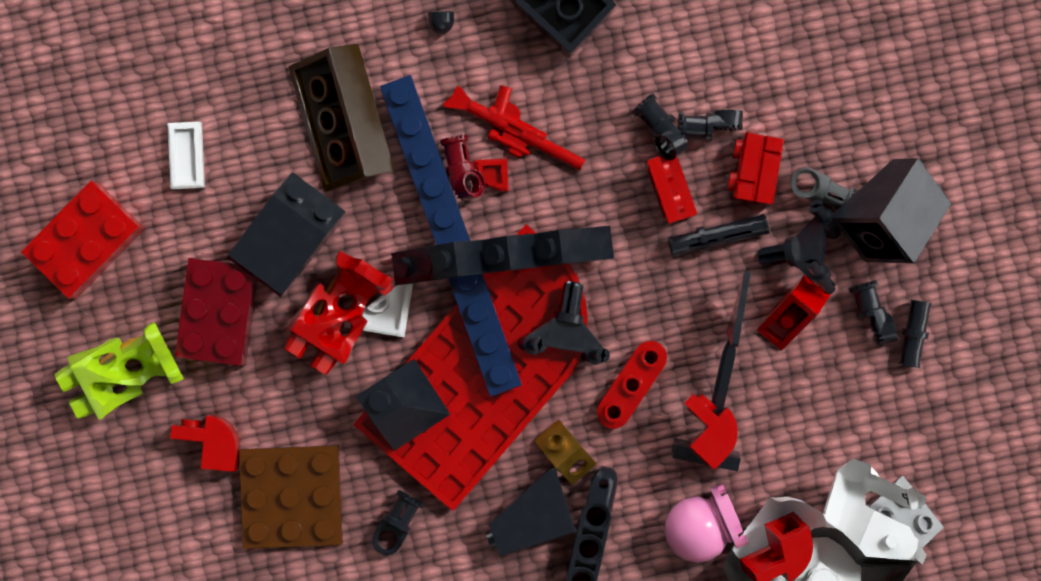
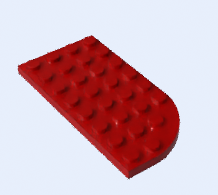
(481, 427)

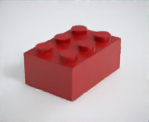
(83, 240)

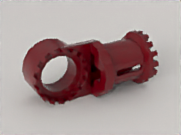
(461, 167)

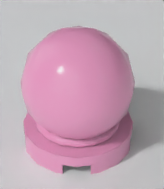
(702, 527)

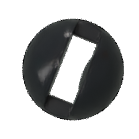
(441, 21)

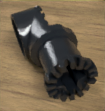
(703, 126)
(662, 128)
(869, 306)
(398, 525)

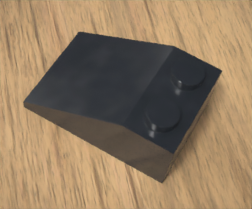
(286, 234)

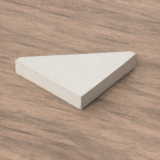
(389, 312)

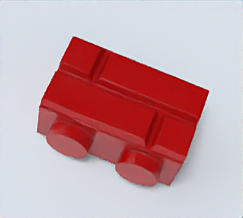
(756, 168)

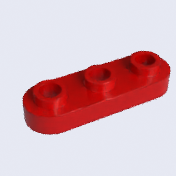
(627, 400)

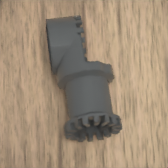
(821, 188)

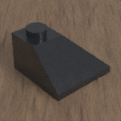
(403, 404)

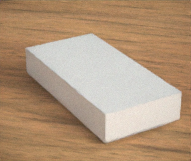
(186, 155)

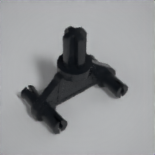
(807, 248)
(566, 330)

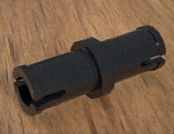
(915, 333)

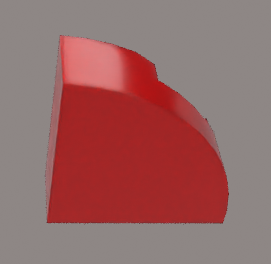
(494, 173)

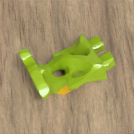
(100, 378)

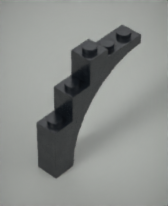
(502, 254)

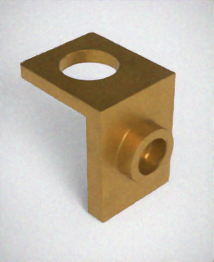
(564, 451)

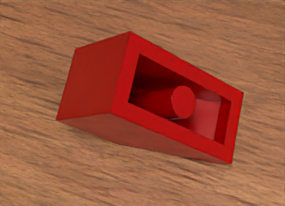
(793, 312)

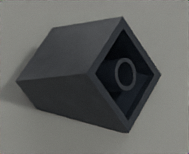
(893, 213)

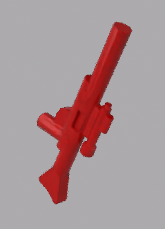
(516, 132)

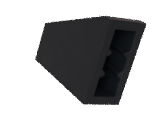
(532, 517)

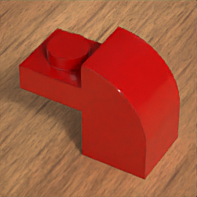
(718, 436)
(219, 441)
(787, 552)

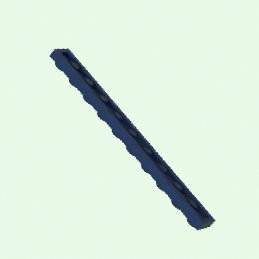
(448, 227)

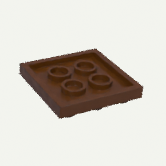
(291, 496)

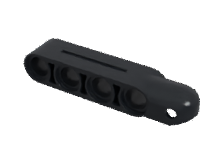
(597, 497)

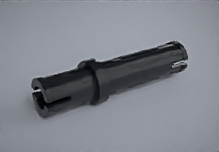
(703, 239)

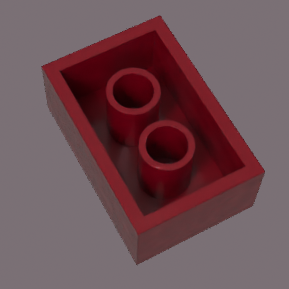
(216, 312)

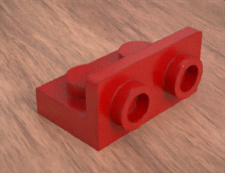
(670, 189)

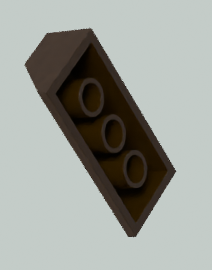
(341, 117)

